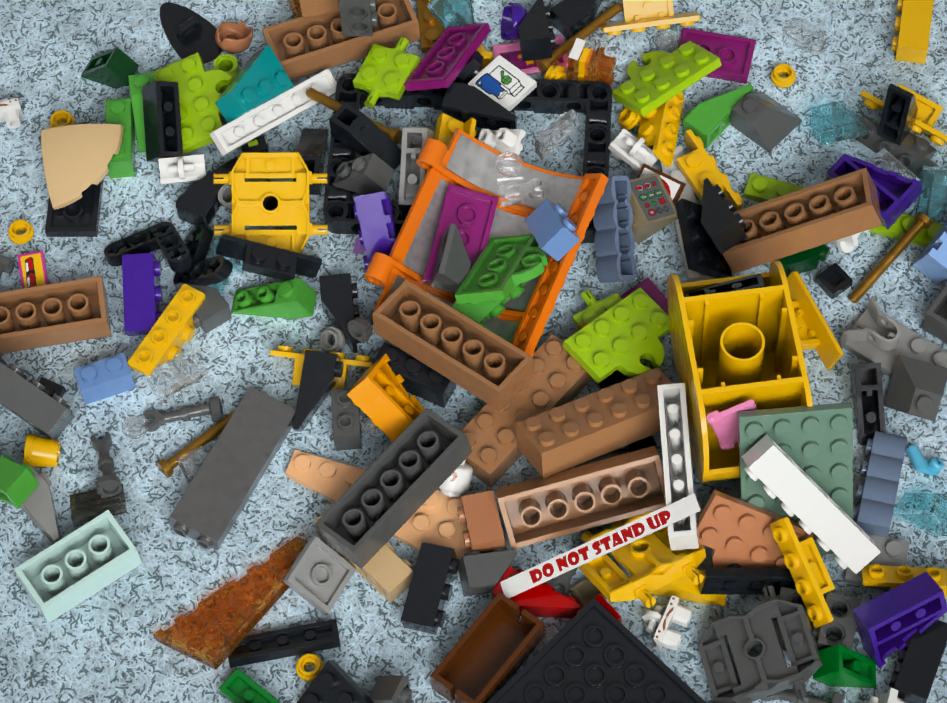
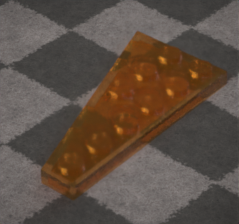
(231, 611)

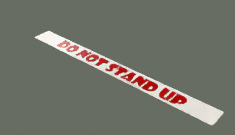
(600, 546)

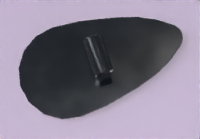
(189, 32)

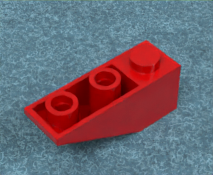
(541, 599)

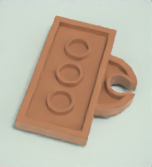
(741, 533)

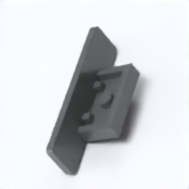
(912, 152)

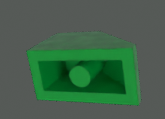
(845, 668)

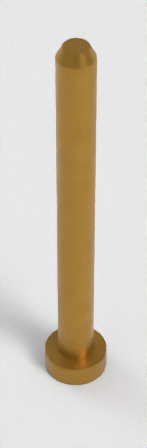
(544, 64)
(394, 134)
(921, 221)
(167, 467)

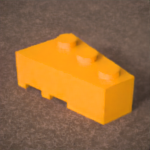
(385, 399)

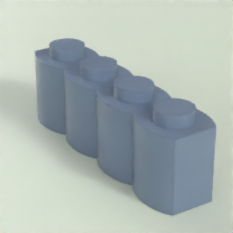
(614, 236)
(881, 483)

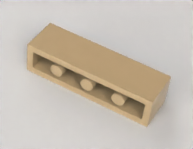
(384, 571)

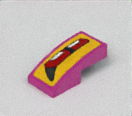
(33, 269)

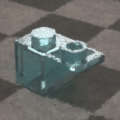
(836, 123)

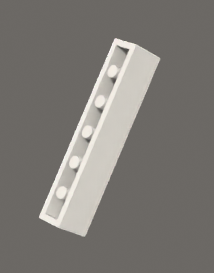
(677, 461)
(811, 504)

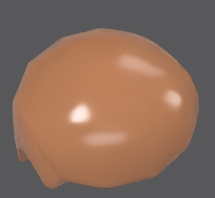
(233, 37)

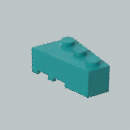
(255, 85)

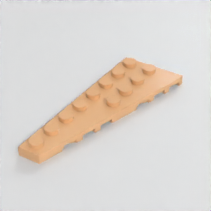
(432, 523)

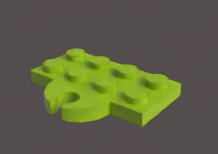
(664, 76)
(197, 99)
(621, 338)

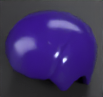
(511, 19)

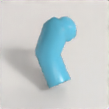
(927, 466)

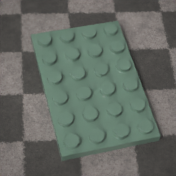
(815, 438)

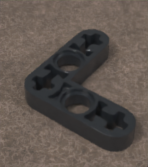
(155, 237)
(203, 270)

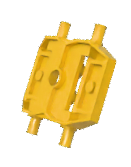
(292, 199)
(649, 568)

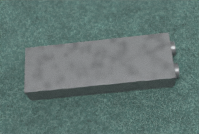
(232, 469)

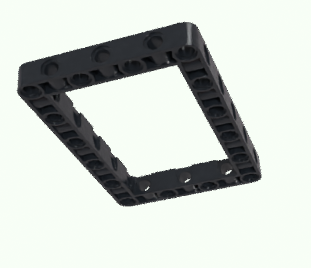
(563, 94)

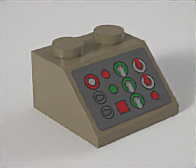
(650, 206)

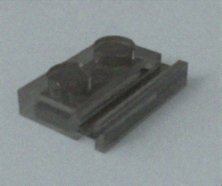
(89, 505)

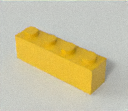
(913, 29)

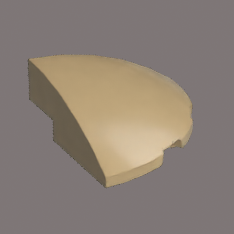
(77, 158)

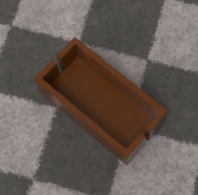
(488, 653)

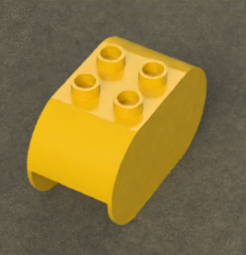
(732, 352)

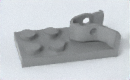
(881, 339)

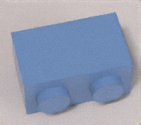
(553, 229)
(104, 378)

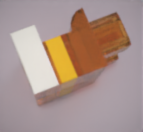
(589, 64)

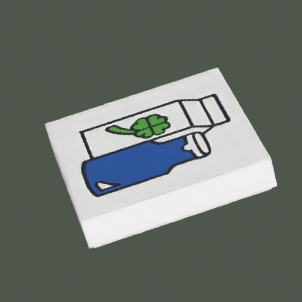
(504, 83)

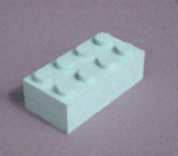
(78, 566)

